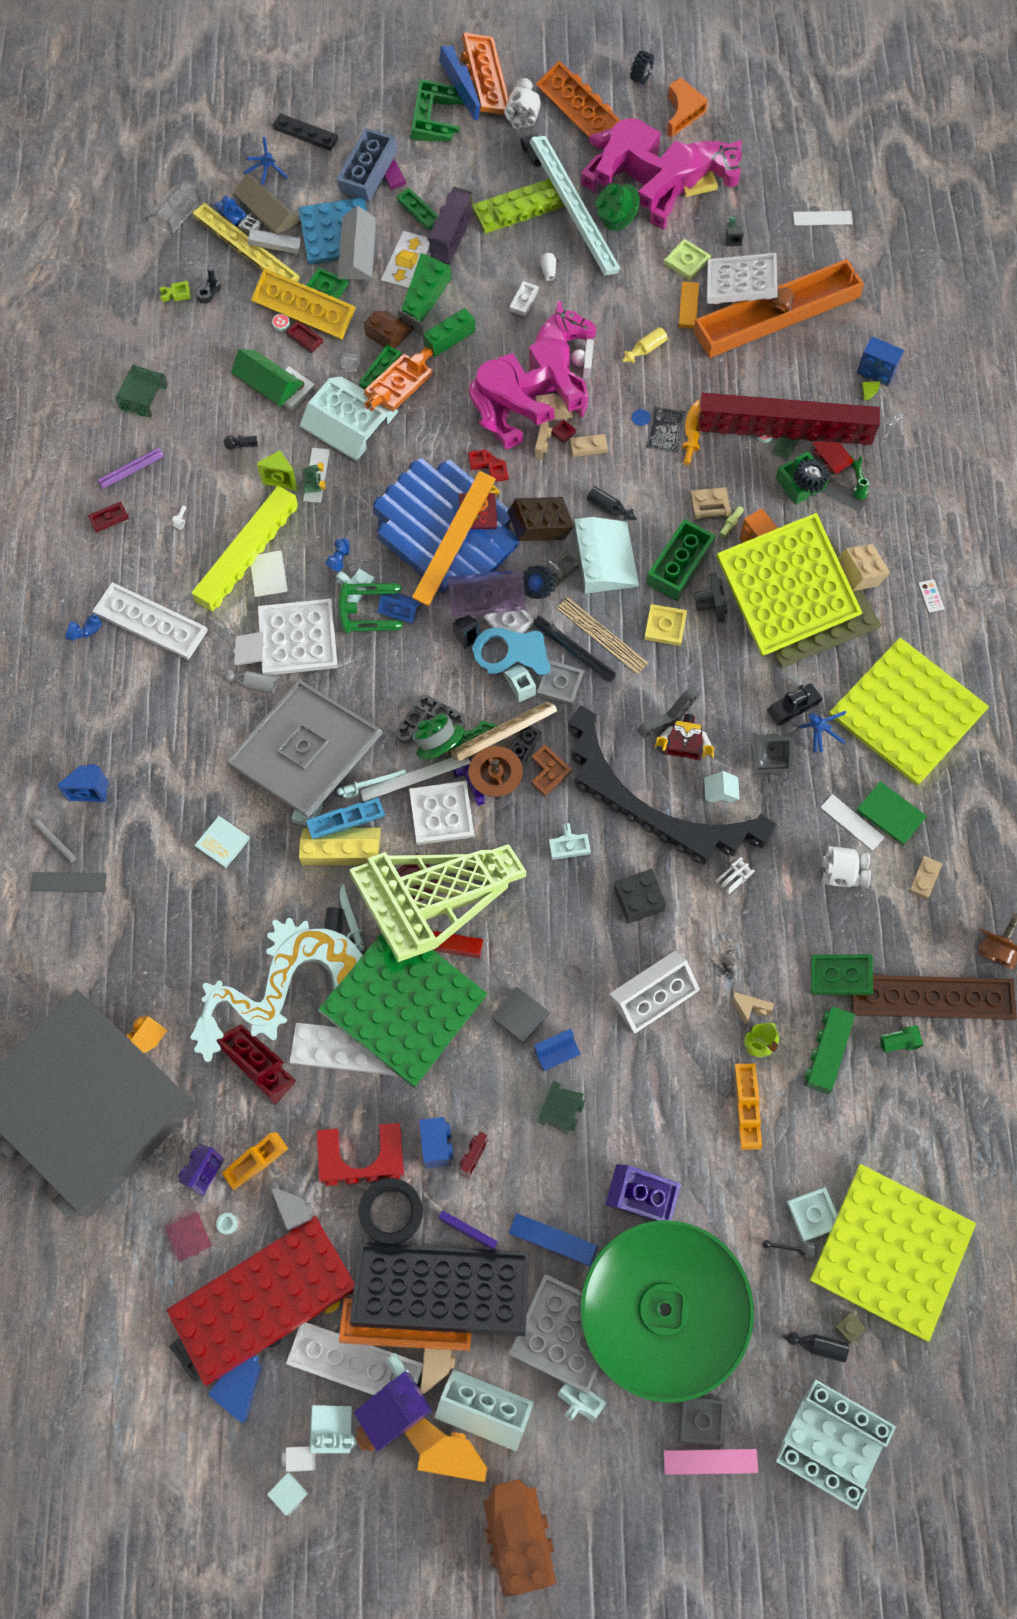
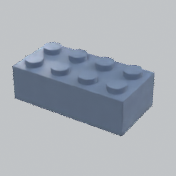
(367, 164)

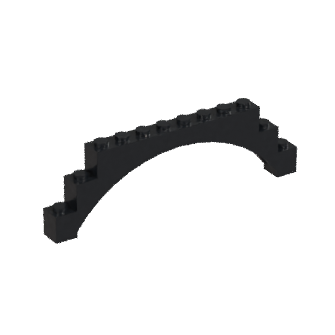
(686, 837)

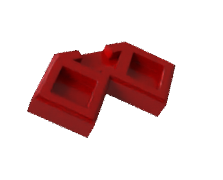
(483, 459)

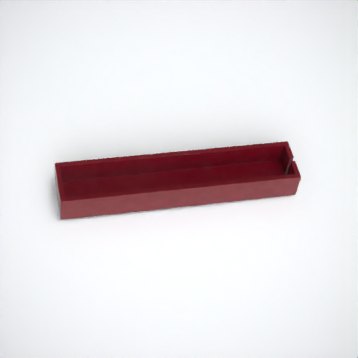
(787, 418)

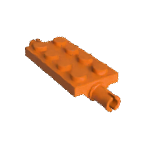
(399, 381)

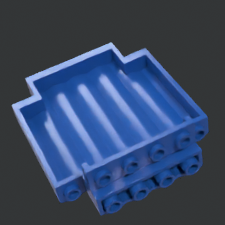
(420, 511)

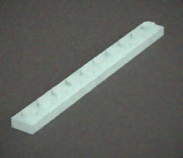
(574, 205)

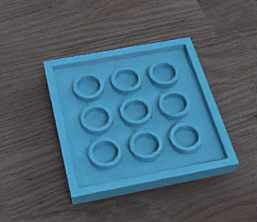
(323, 227)

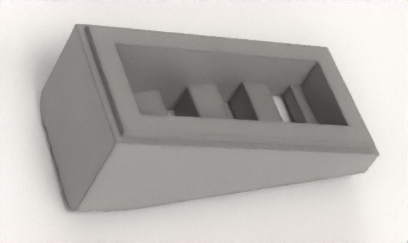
(246, 222)

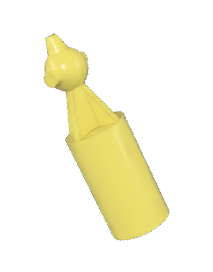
(646, 344)

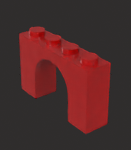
(387, 1165)

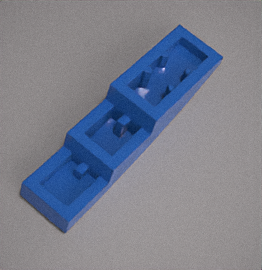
(553, 1240)

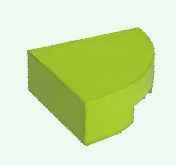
(869, 389)

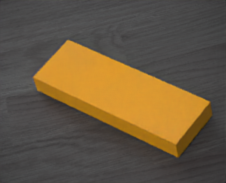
(688, 305)

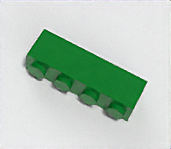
(829, 1050)

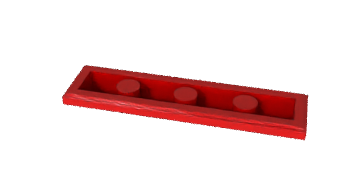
(460, 945)

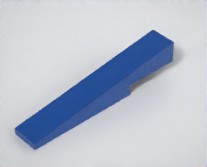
(460, 79)

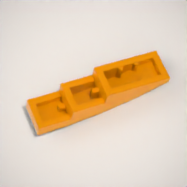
(748, 1106)

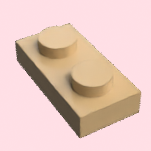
(542, 445)
(588, 445)
(925, 877)

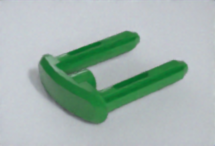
(351, 607)

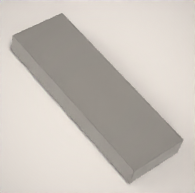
(274, 241)

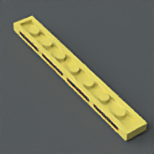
(239, 242)

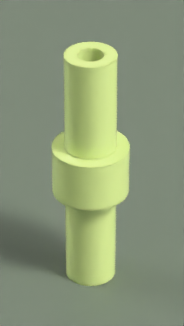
(731, 522)

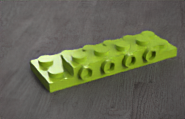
(517, 206)

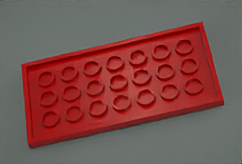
(260, 1300)

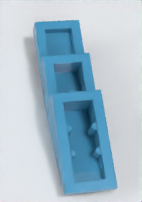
(345, 818)

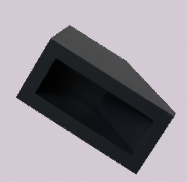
(466, 630)

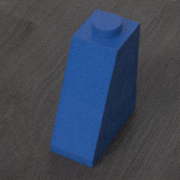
(236, 1389)

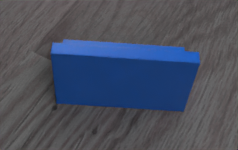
(398, 606)
(556, 1050)

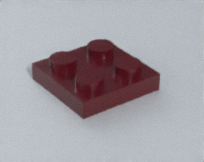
(476, 1149)

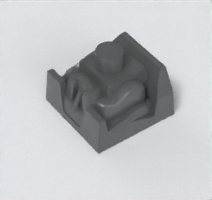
(773, 753)

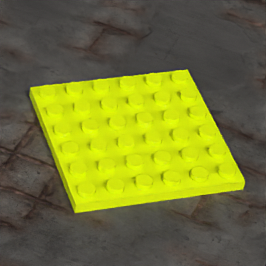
(789, 584)
(909, 711)
(893, 1252)

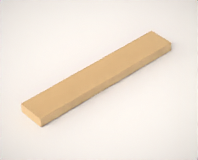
(503, 731)

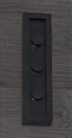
(305, 132)

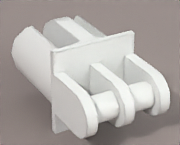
(735, 875)

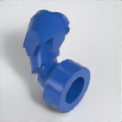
(335, 561)
(91, 626)

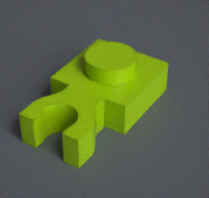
(178, 291)

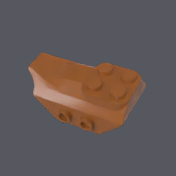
(518, 1539)

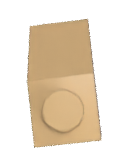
(557, 403)
(435, 1367)

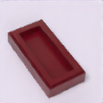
(304, 336)

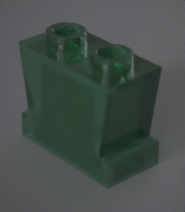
(561, 1108)

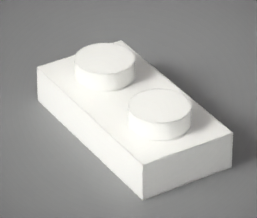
(524, 298)

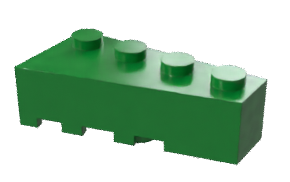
(426, 286)

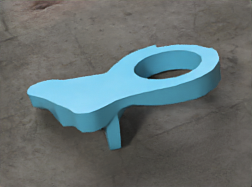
(522, 648)

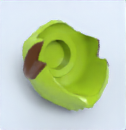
(761, 1039)

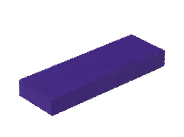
(468, 1230)

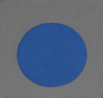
(641, 417)

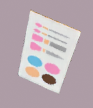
(931, 595)

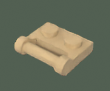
(710, 499)

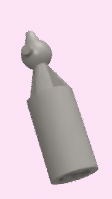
(252, 680)

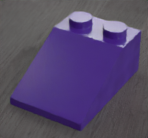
(201, 1169)
(642, 1193)
(393, 1410)

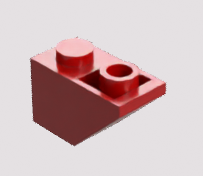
(834, 455)

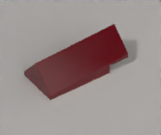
(257, 1062)

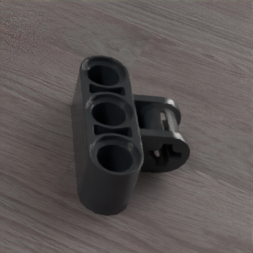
(794, 704)

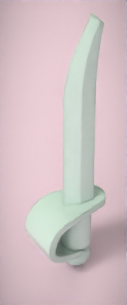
(352, 790)
(355, 932)

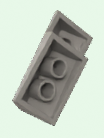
(357, 245)

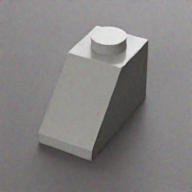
(293, 1209)

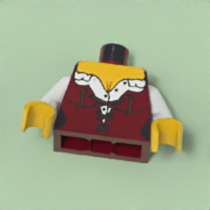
(685, 740)

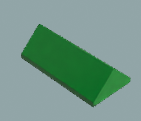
(265, 376)

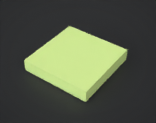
(687, 259)

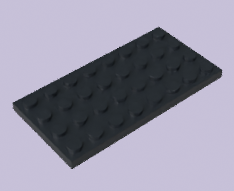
(440, 1289)

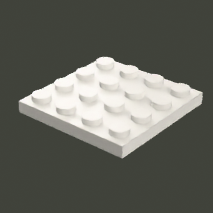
(742, 278)
(298, 637)

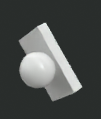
(581, 358)

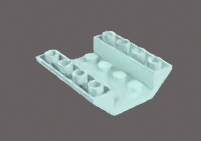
(341, 419)
(834, 1443)

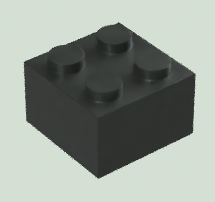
(639, 896)

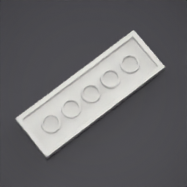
(150, 621)
(332, 1049)
(349, 1364)

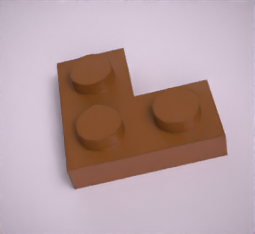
(553, 768)

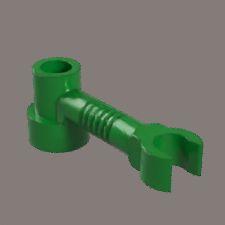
(861, 489)

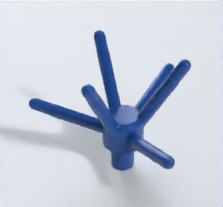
(265, 160)
(819, 725)

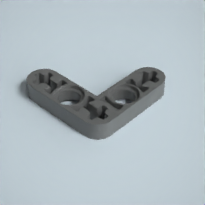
(423, 713)
(675, 713)

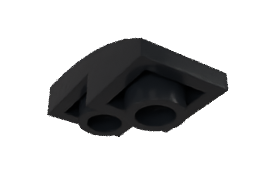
(525, 743)

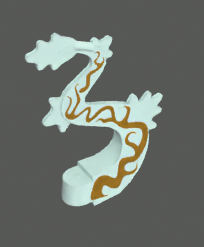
(291, 949)

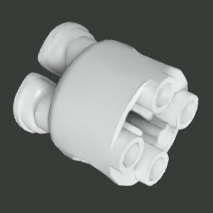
(522, 105)
(843, 867)

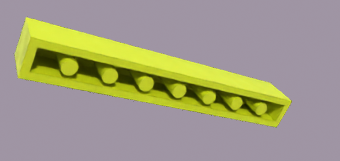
(245, 548)

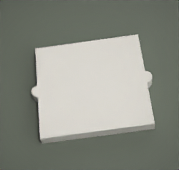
(249, 648)

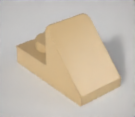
(745, 1004)

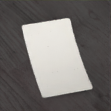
(269, 574)

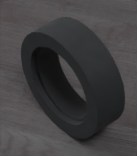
(372, 1193)

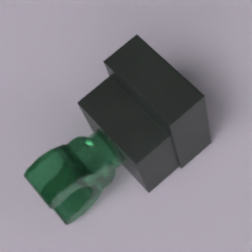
(734, 233)

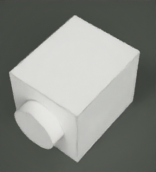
(298, 1459)

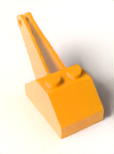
(446, 1454)

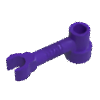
(464, 770)

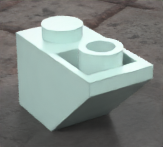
(520, 682)

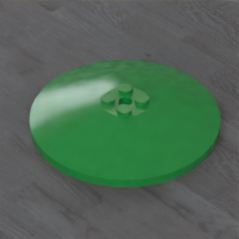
(707, 1321)

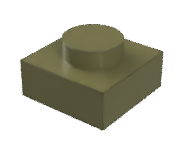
(850, 1327)

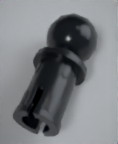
(231, 442)

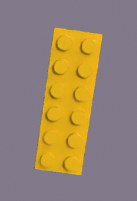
(303, 303)

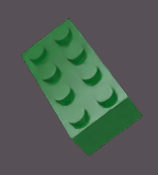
(680, 559)

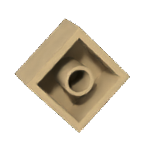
(863, 567)

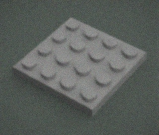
(556, 1338)

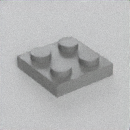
(561, 683)

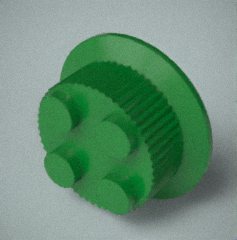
(617, 205)

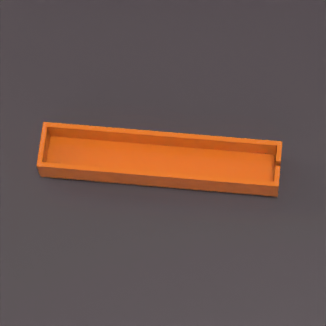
(755, 318)

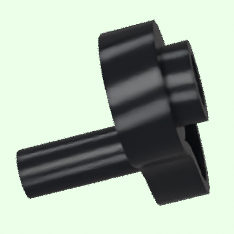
(209, 288)

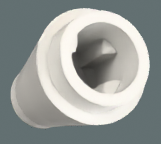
(548, 266)

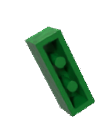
(449, 332)

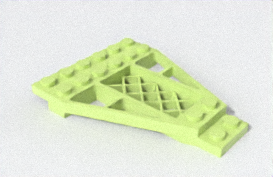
(404, 919)

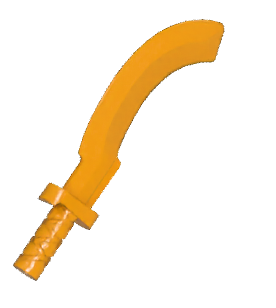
(690, 431)

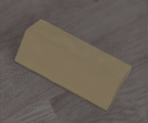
(265, 205)

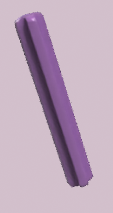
(130, 468)

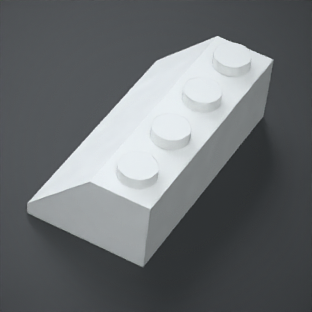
(655, 991)

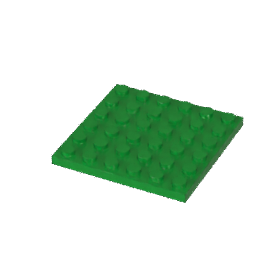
(403, 1008)

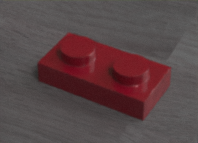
(108, 516)

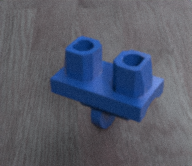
(230, 210)

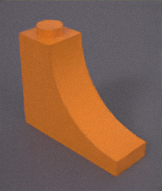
(688, 105)

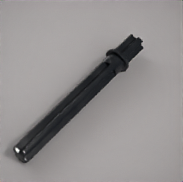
(551, 631)

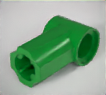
(907, 1038)

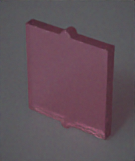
(188, 1236)

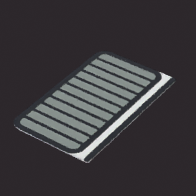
(417, 325)

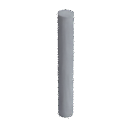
(54, 840)

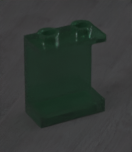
(139, 390)

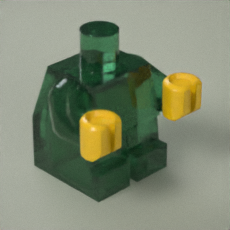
(312, 480)

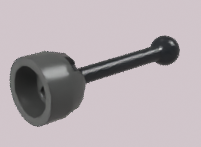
(805, 1250)

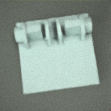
(331, 1429)

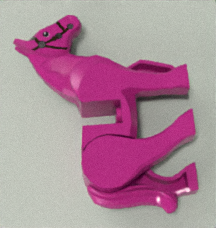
(505, 386)

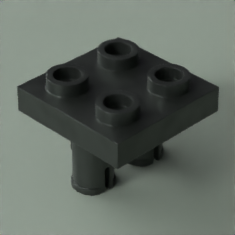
(712, 598)

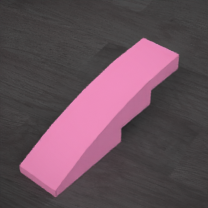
(711, 1461)

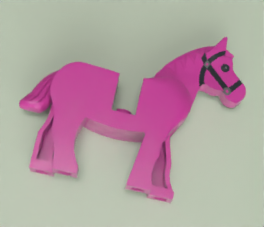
(635, 149)

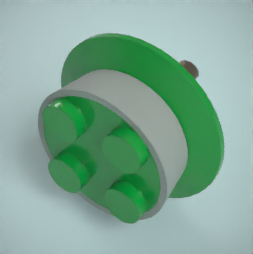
(437, 737)

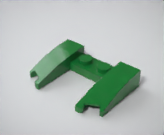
(422, 127)

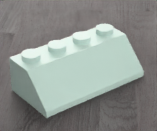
(484, 1410)

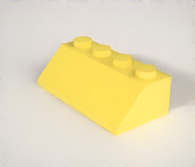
(341, 848)

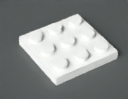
(441, 813)

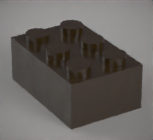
(540, 518)

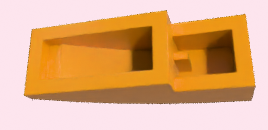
(255, 1160)

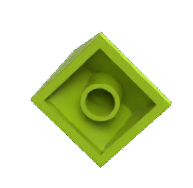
(277, 472)

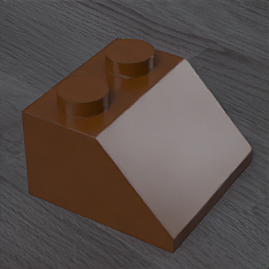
(386, 329)

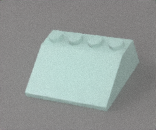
(605, 554)

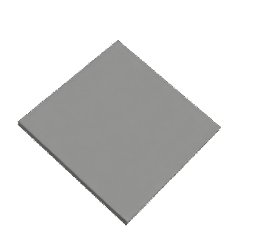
(304, 748)

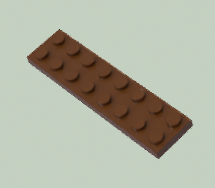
(938, 998)

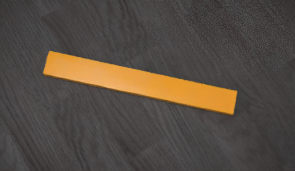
(454, 538)

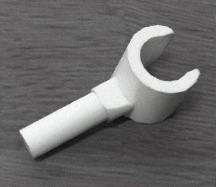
(177, 520)

